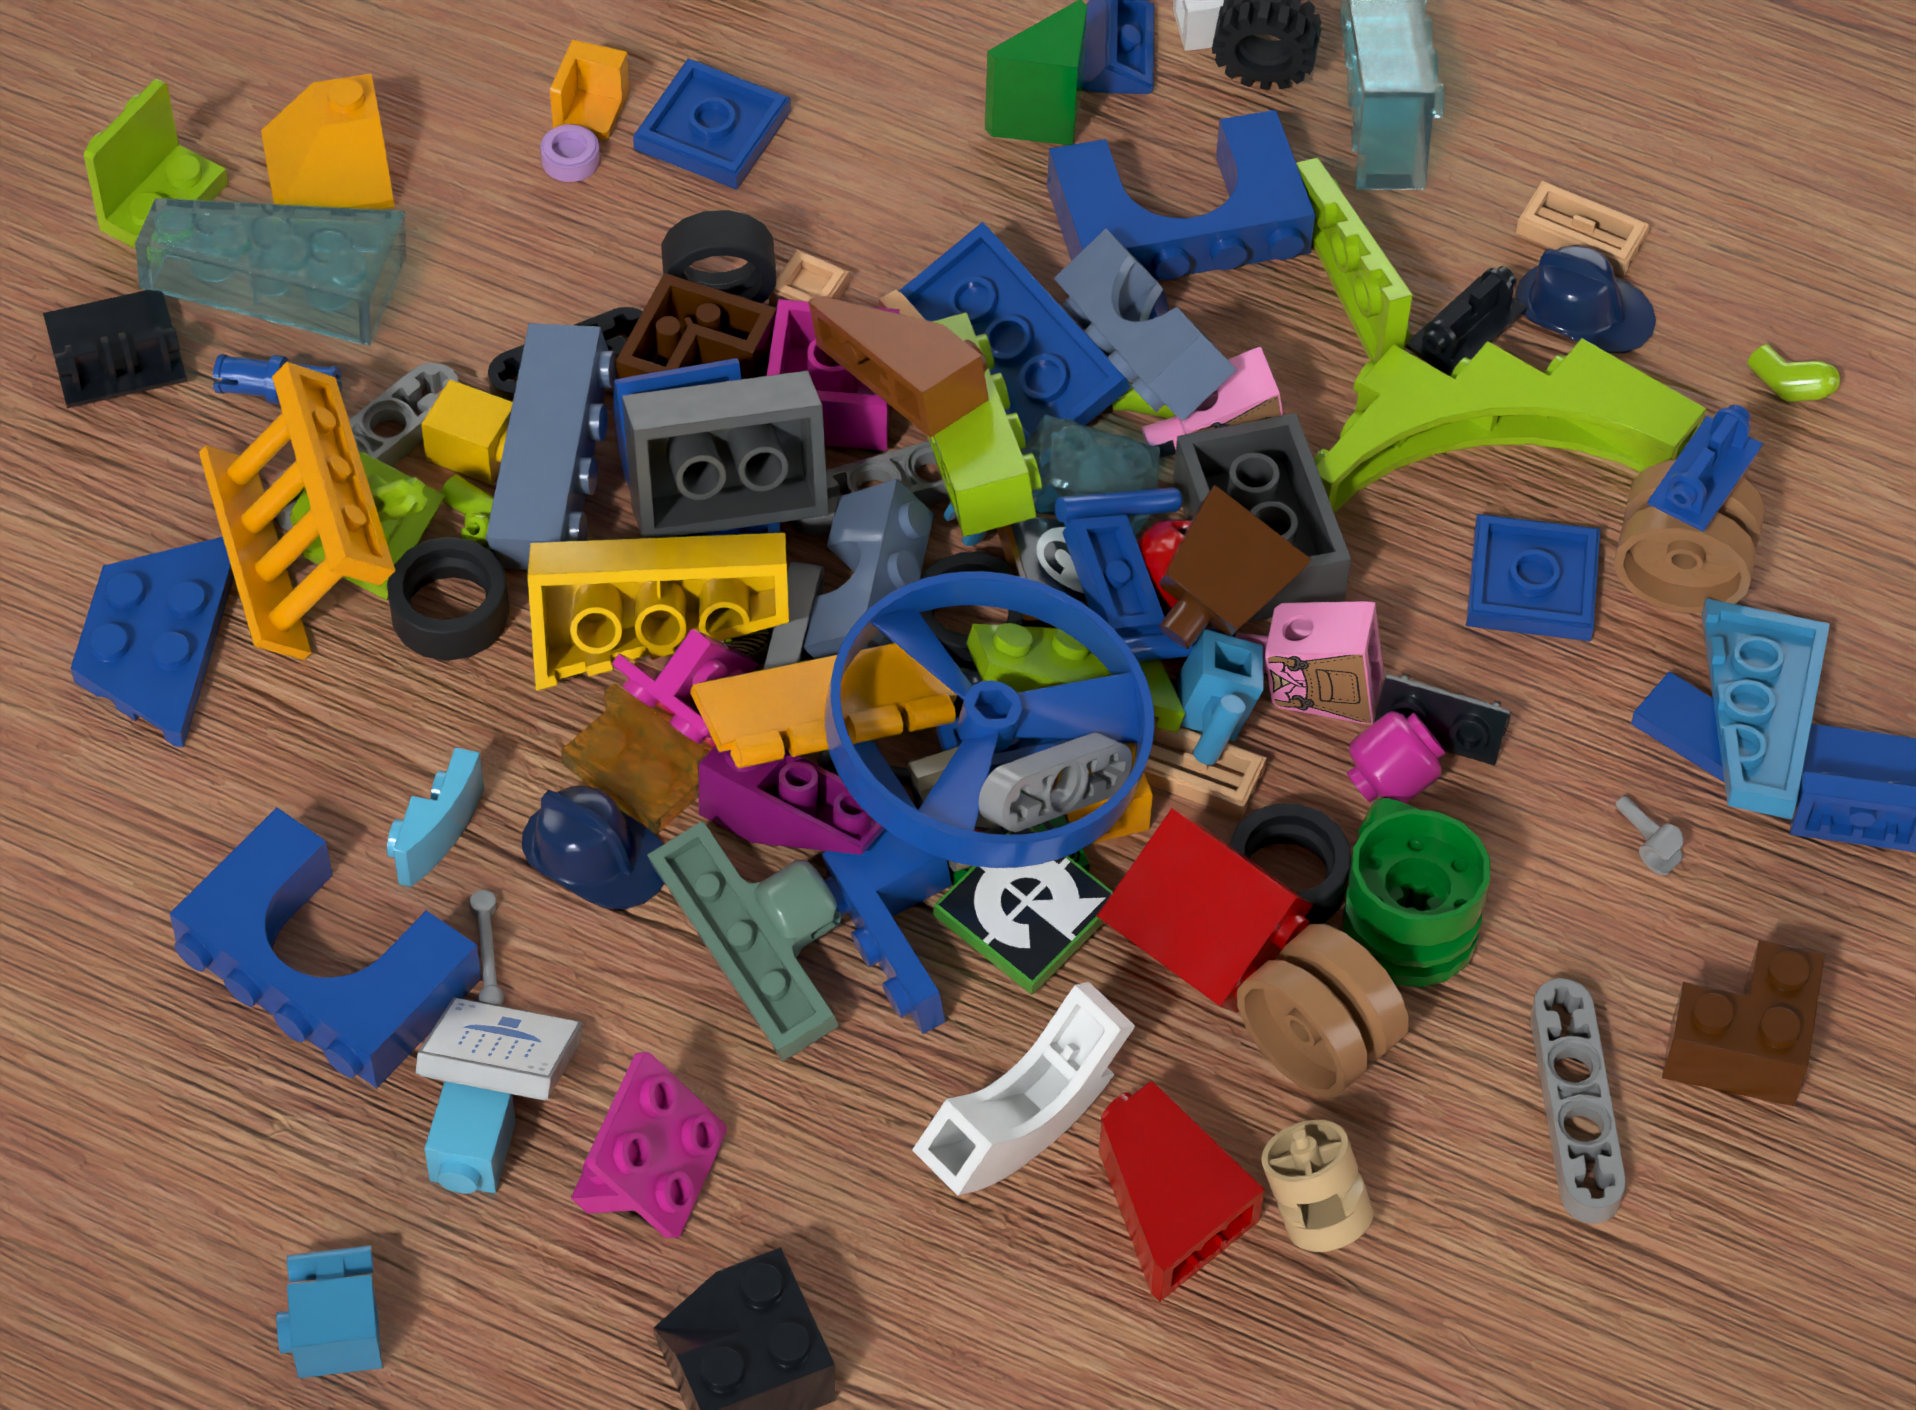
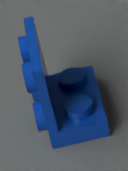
(1858, 789)

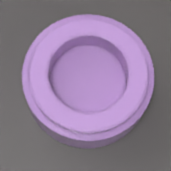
(570, 153)

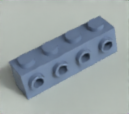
(551, 441)

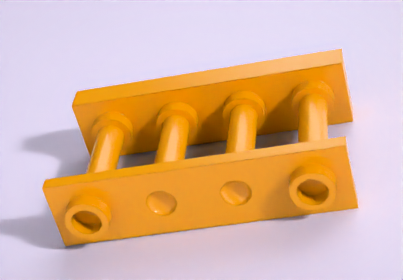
(339, 512)

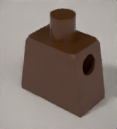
(1225, 570)

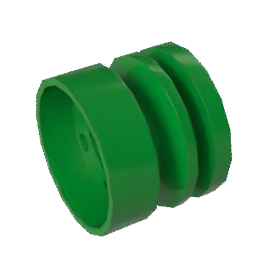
(1417, 895)

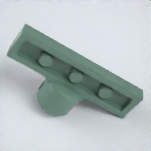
(755, 932)

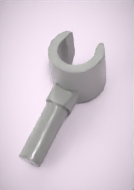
(1663, 843)

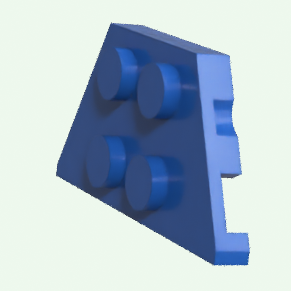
(155, 633)

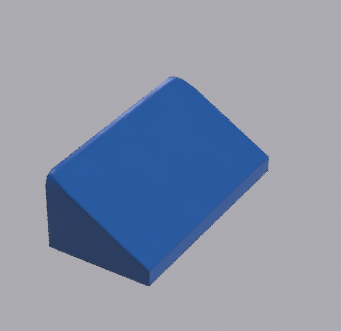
(1119, 47)

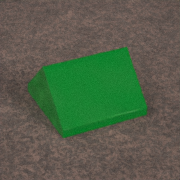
(1038, 79)

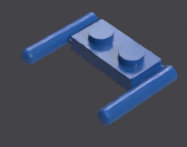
(1114, 568)

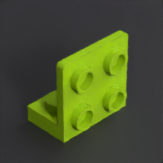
(143, 161)

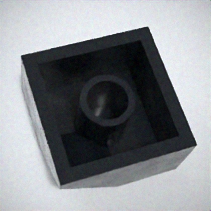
(748, 1342)

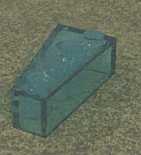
(1390, 90)
(276, 262)

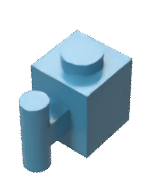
(1219, 690)
(333, 1319)

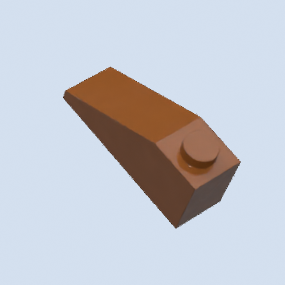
(904, 360)

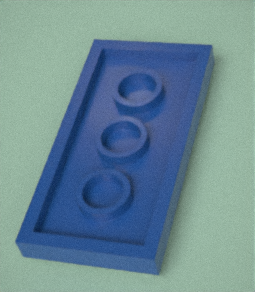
(1034, 342)

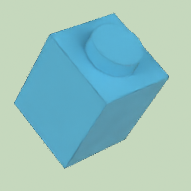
(469, 1138)

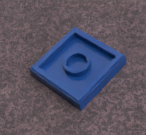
(712, 123)
(1533, 577)

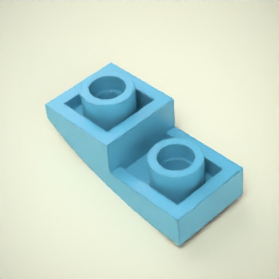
(436, 823)

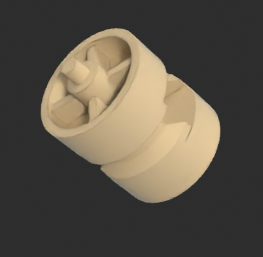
(1317, 1185)

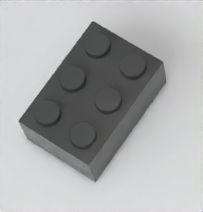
(726, 455)
(1276, 479)

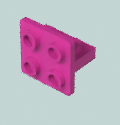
(694, 662)
(651, 1149)

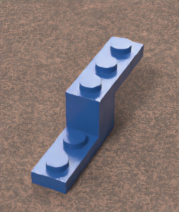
(881, 885)

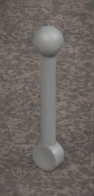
(483, 906)

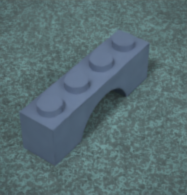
(1162, 356)

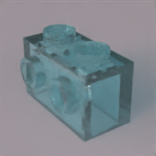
(1087, 462)

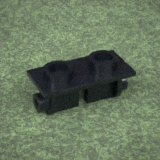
(1469, 321)
(1456, 721)

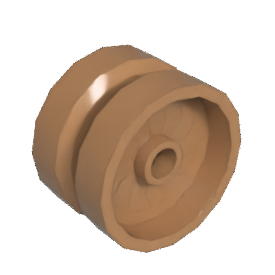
(1679, 564)
(1322, 1010)

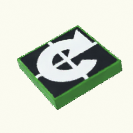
(1026, 915)

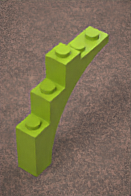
(1578, 404)

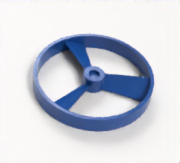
(994, 716)

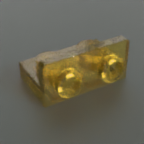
(637, 760)

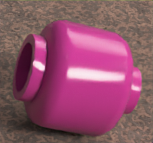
(1395, 758)

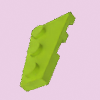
(1049, 657)

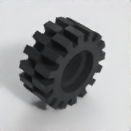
(1261, 58)

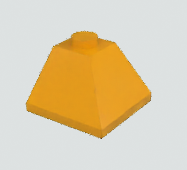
(329, 148)

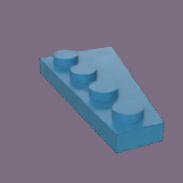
(1763, 699)

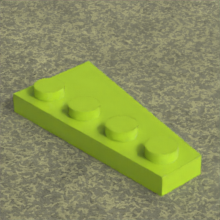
(1356, 265)

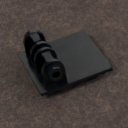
(114, 347)

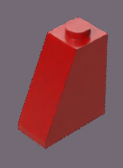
(1173, 1187)

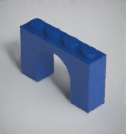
(1258, 223)
(358, 1019)

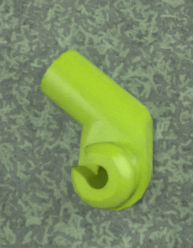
(1795, 379)
(473, 504)

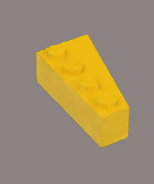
(648, 596)

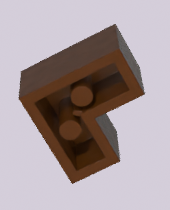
(697, 326)
(1751, 1040)

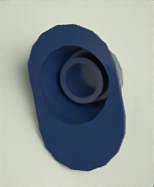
(1582, 298)
(592, 848)

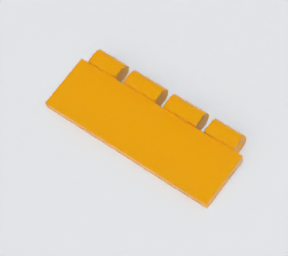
(763, 707)

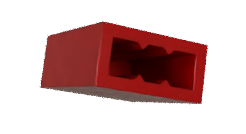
(1204, 909)

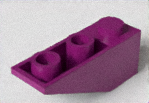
(784, 804)

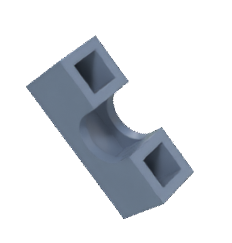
(884, 541)

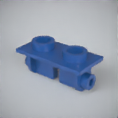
(1707, 468)

